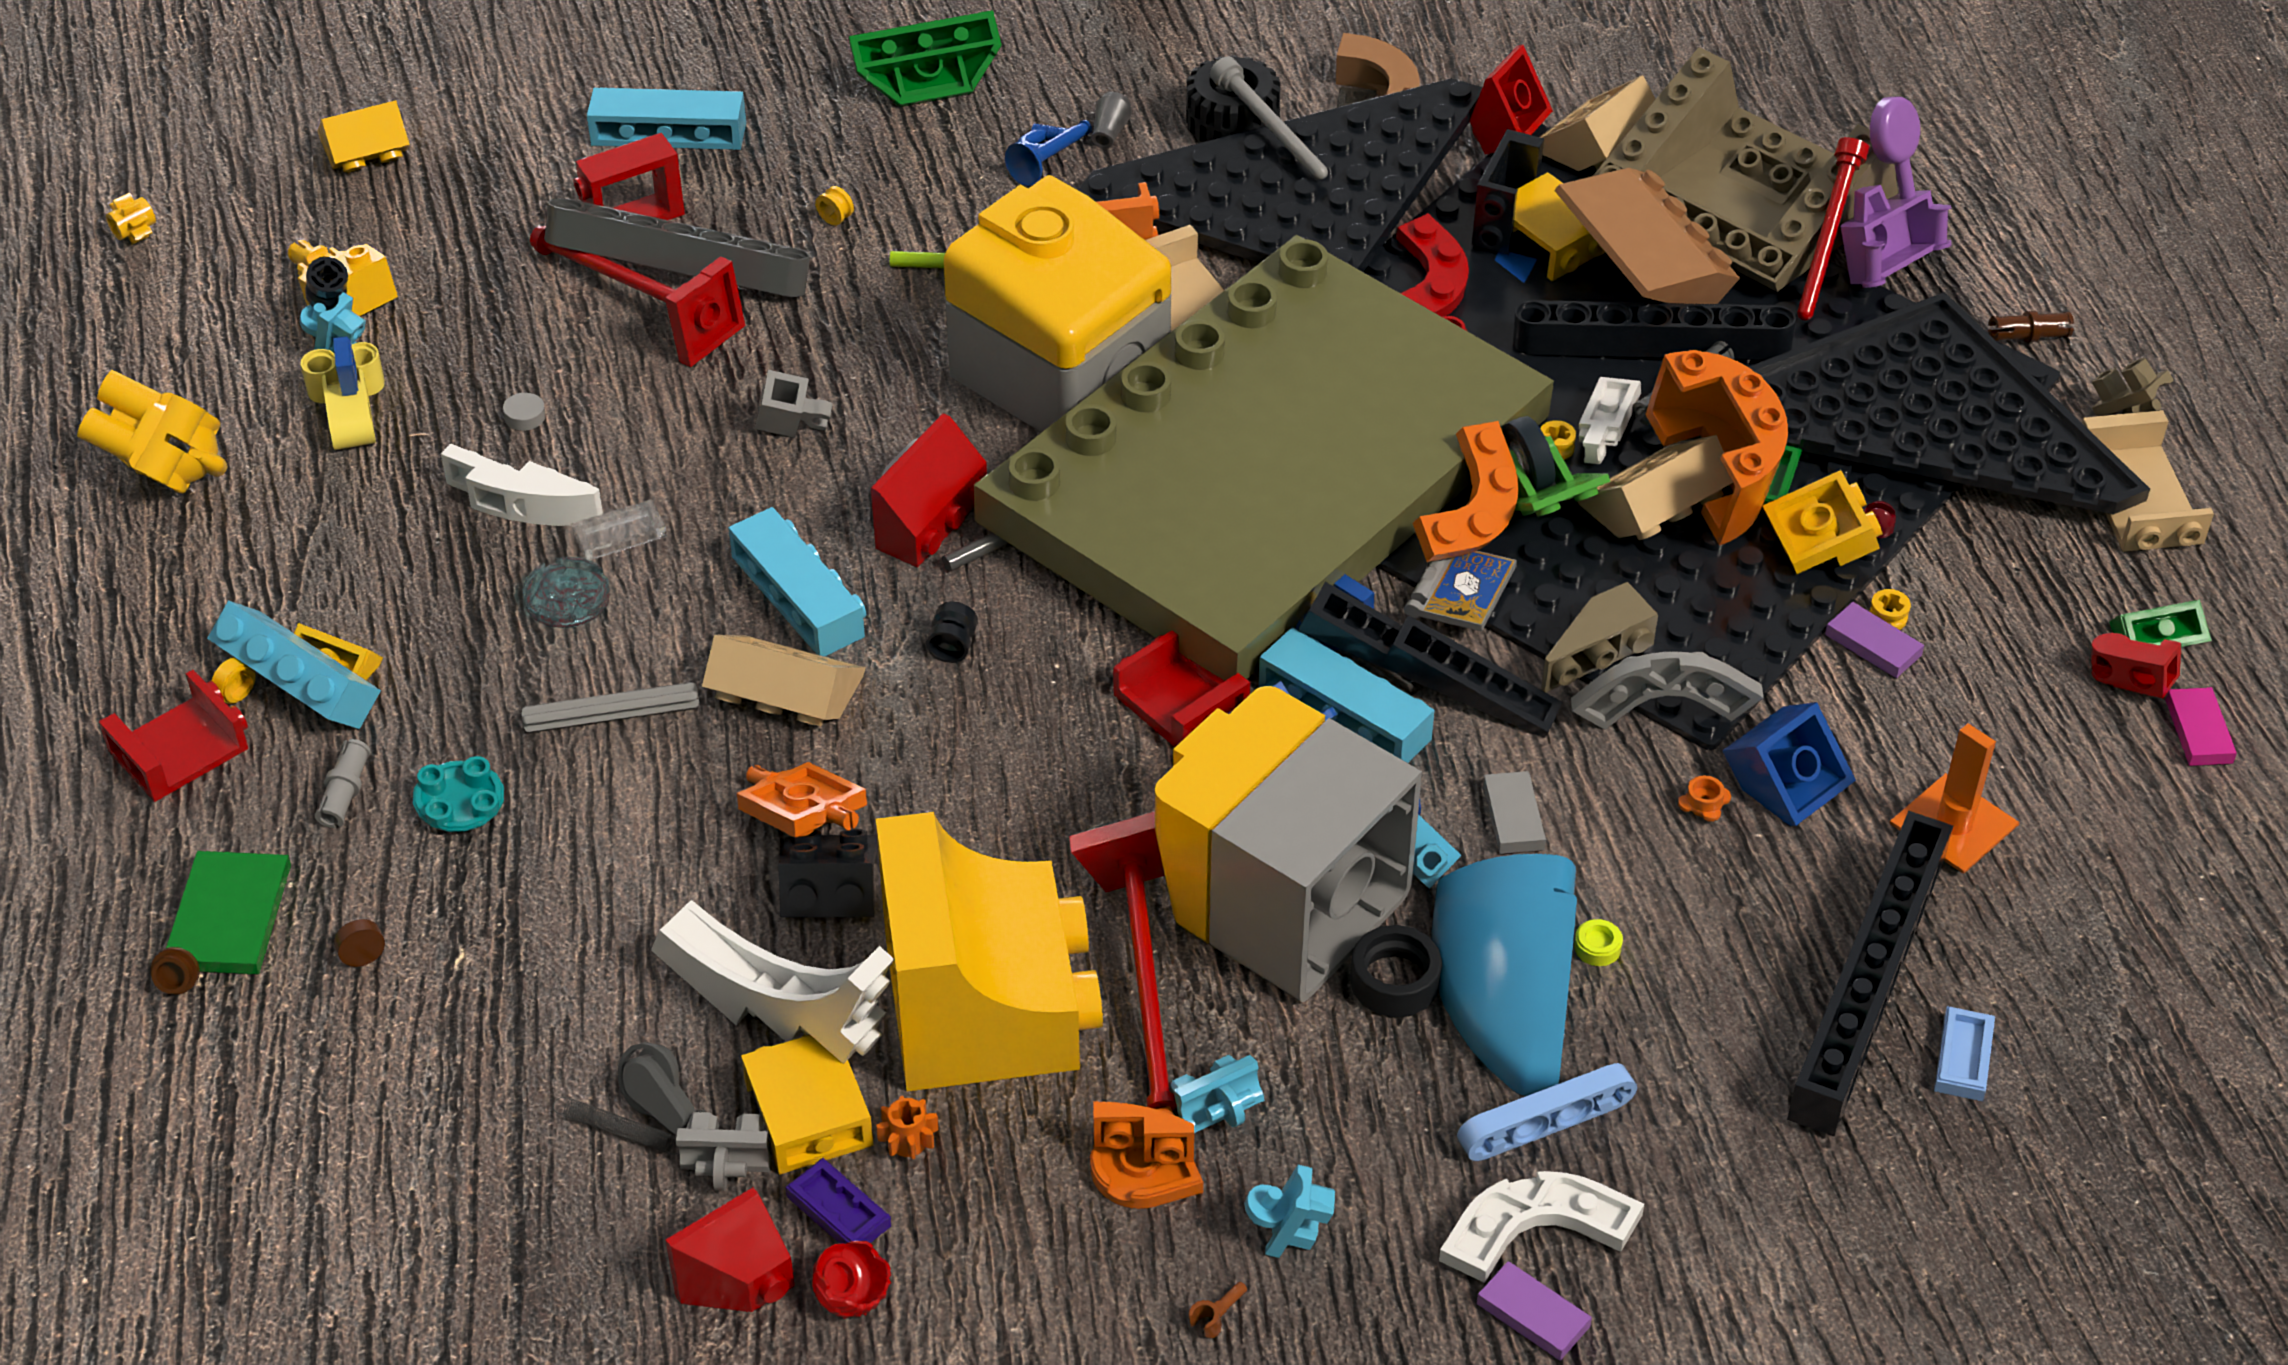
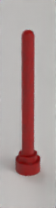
(1850, 155)

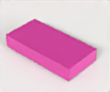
(2200, 726)

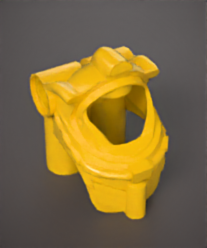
(141, 431)

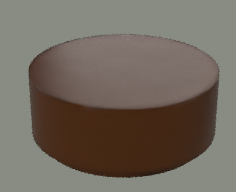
(359, 942)

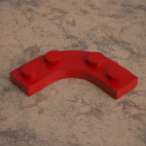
(1442, 260)

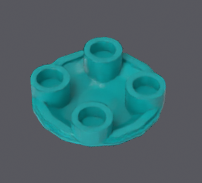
(458, 794)

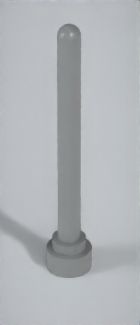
(1229, 76)

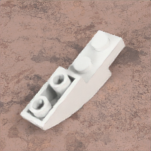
(526, 495)

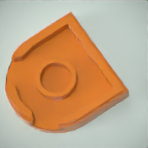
(1140, 1185)

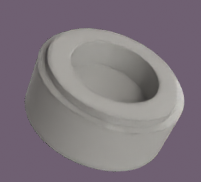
(524, 411)

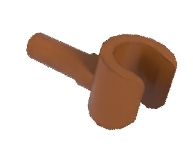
(1215, 1310)

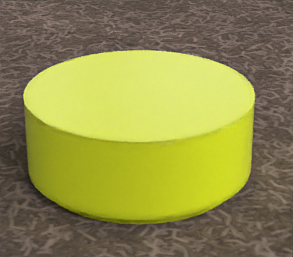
(1598, 942)

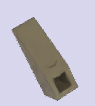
(1601, 634)

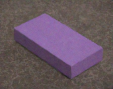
(1874, 640)
(1534, 1310)

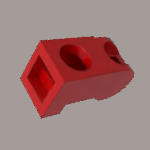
(2135, 664)

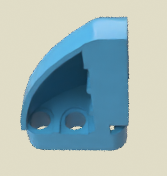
(1508, 962)

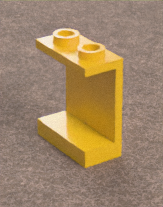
(1553, 226)
(807, 1102)

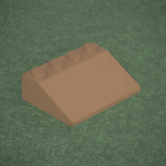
(1650, 236)

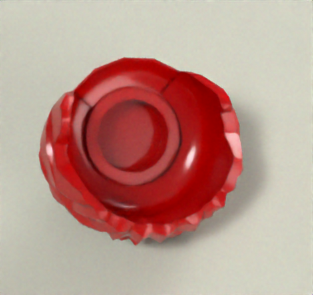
(850, 1279)

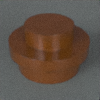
(174, 970)

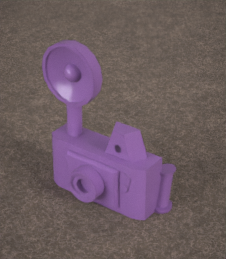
(1897, 229)

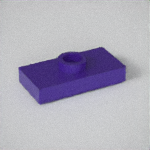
(837, 1204)

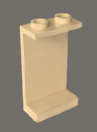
(1190, 281)
(2167, 514)

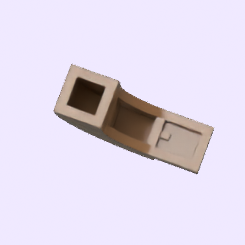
(1374, 65)

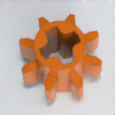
(907, 1127)

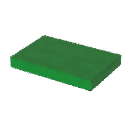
(230, 909)

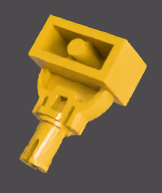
(367, 270)

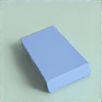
(1964, 1053)

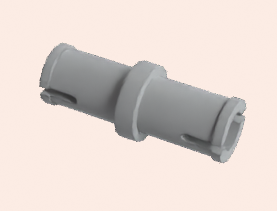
(342, 783)

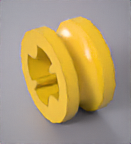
(834, 205)
(1562, 435)
(1893, 600)

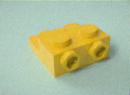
(1824, 523)

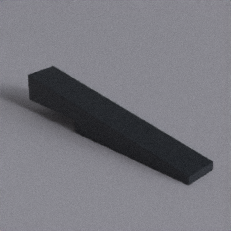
(1428, 659)

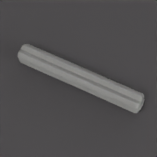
(610, 707)

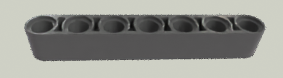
(674, 246)

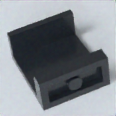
(1511, 166)

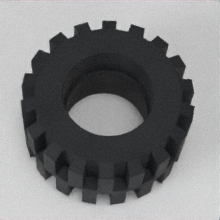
(1221, 113)

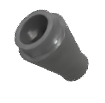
(1110, 117)

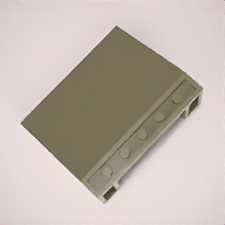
(1741, 175)

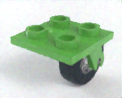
(1540, 465)

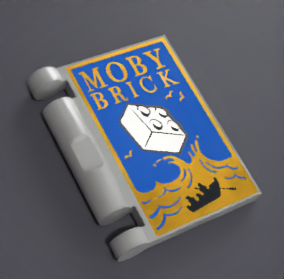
(1461, 589)

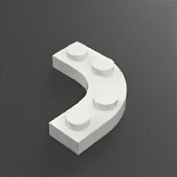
(1548, 1199)

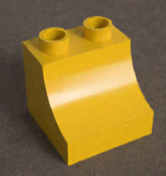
(980, 960)

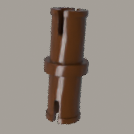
(2031, 326)

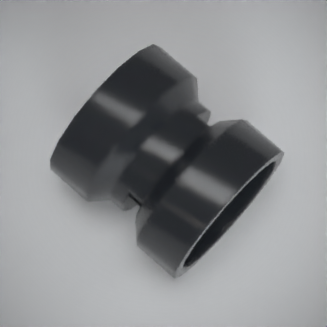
(333, 283)
(951, 632)

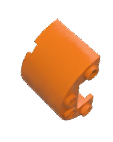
(1723, 398)

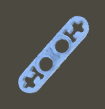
(1546, 1112)

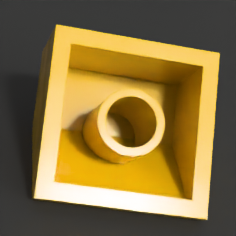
(363, 136)

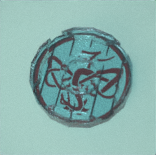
(566, 592)

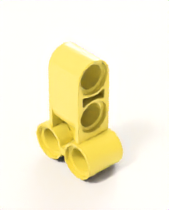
(347, 415)

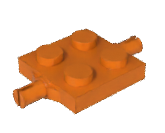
(801, 799)

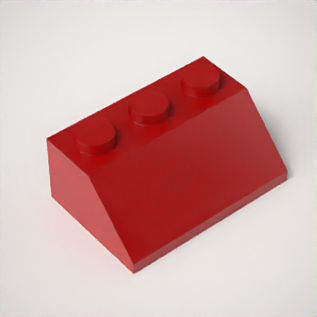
(926, 493)

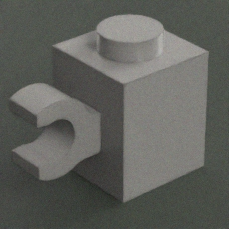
(784, 405)

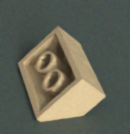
(1598, 125)
(1660, 488)
(780, 678)

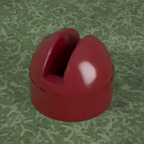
(1885, 515)

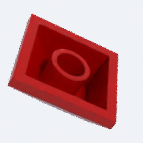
(731, 1258)

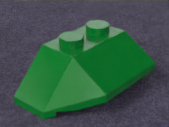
(927, 58)

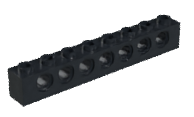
(1869, 974)

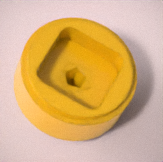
(234, 680)

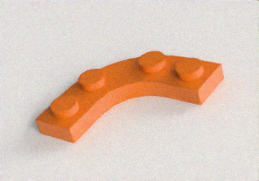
(1490, 503)

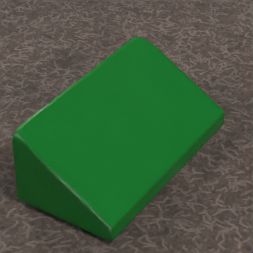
(2175, 622)

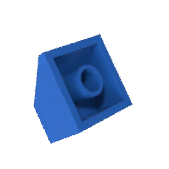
(1790, 762)

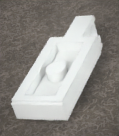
(1607, 416)

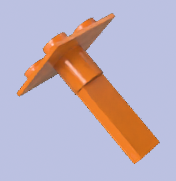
(1958, 801)

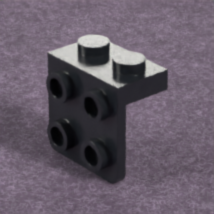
(828, 875)

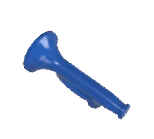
(1026, 155)

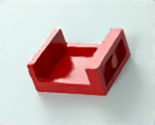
(1173, 690)

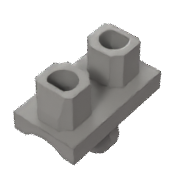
(723, 1151)

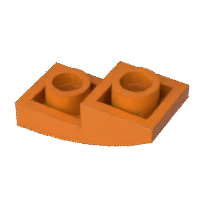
(1163, 1135)

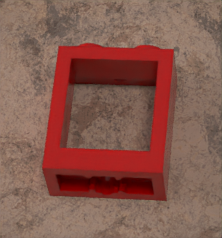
(630, 160)

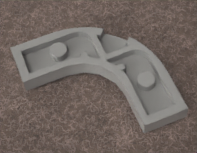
(1666, 674)

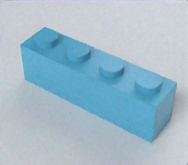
(683, 116)
(797, 582)
(294, 664)
(1360, 698)

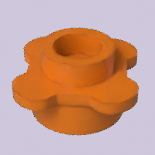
(1705, 797)

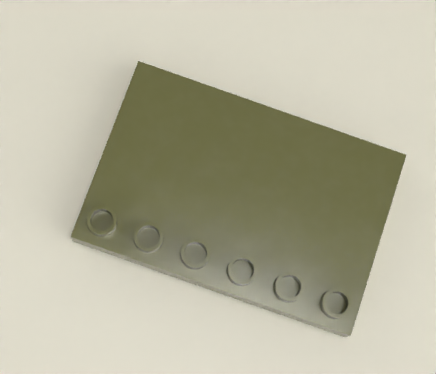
(1257, 455)

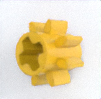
(130, 218)

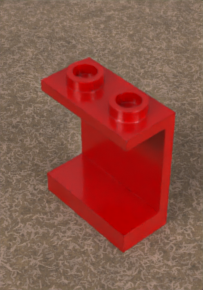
(179, 742)

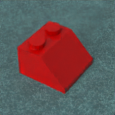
(1509, 100)

